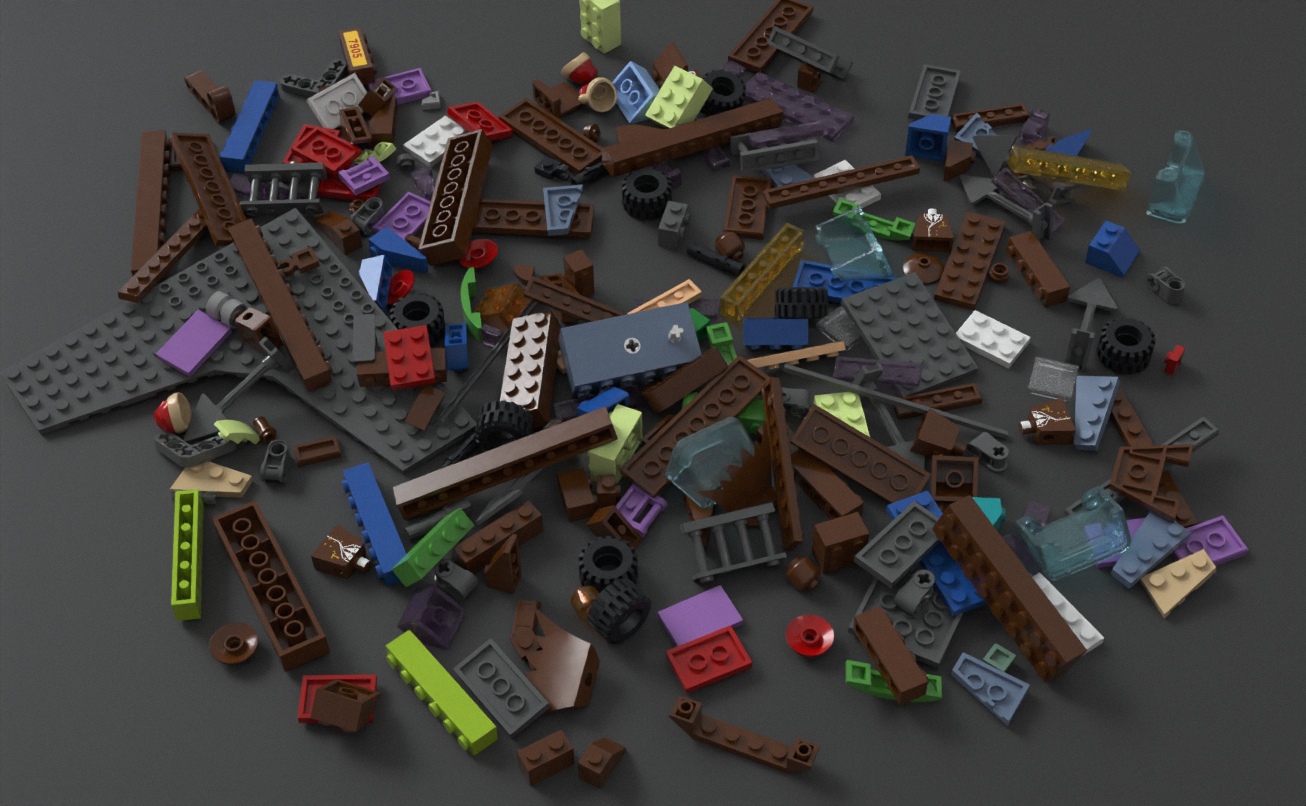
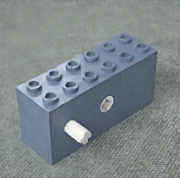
(628, 349)

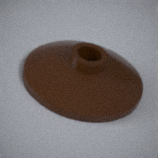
(926, 267)
(231, 636)

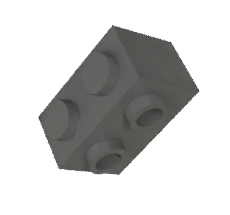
(673, 225)

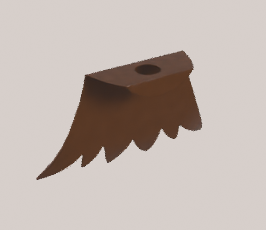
(748, 484)
(562, 667)

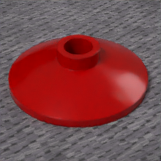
(479, 254)
(400, 286)
(812, 628)

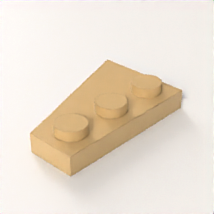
(213, 477)
(1177, 580)

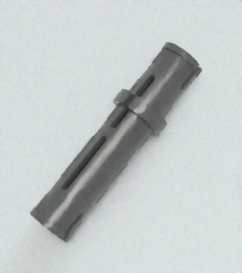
(427, 524)

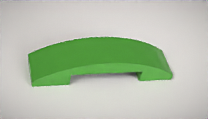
(881, 228)
(468, 290)
(720, 337)
(871, 682)

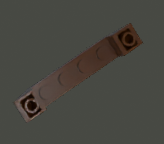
(741, 742)

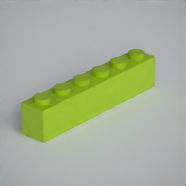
(187, 555)
(441, 692)

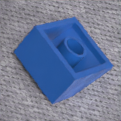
(928, 137)
(1112, 249)
(607, 398)

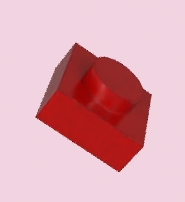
(1174, 359)

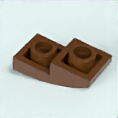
(425, 407)

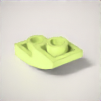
(381, 151)
(236, 431)

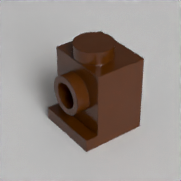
(809, 77)
(607, 491)

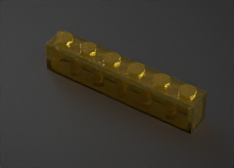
(1068, 168)
(761, 272)

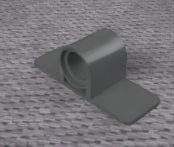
(364, 338)

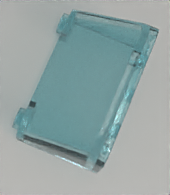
(1179, 183)
(853, 247)
(703, 458)
(1079, 538)

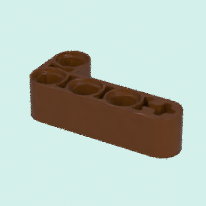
(214, 99)
(685, 380)

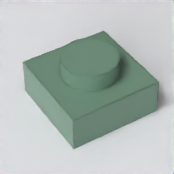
(999, 658)

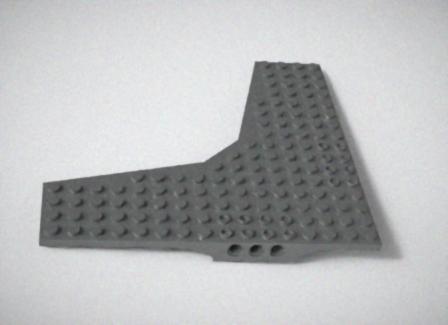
(117, 361)

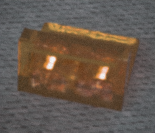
(503, 301)

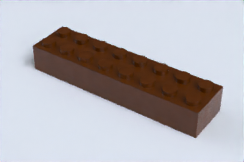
(456, 198)
(271, 586)
(1008, 589)

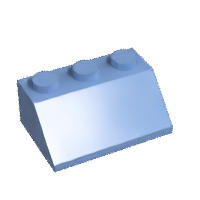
(635, 92)

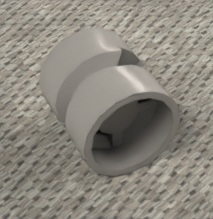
(224, 308)

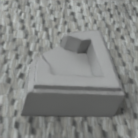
(432, 101)

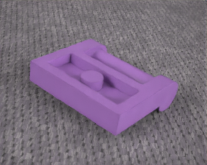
(364, 176)
(634, 503)

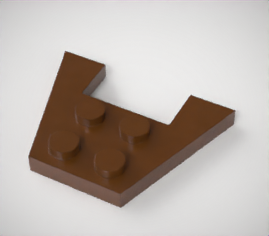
(1140, 472)

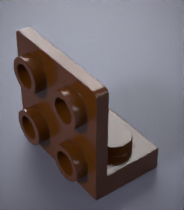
(557, 99)

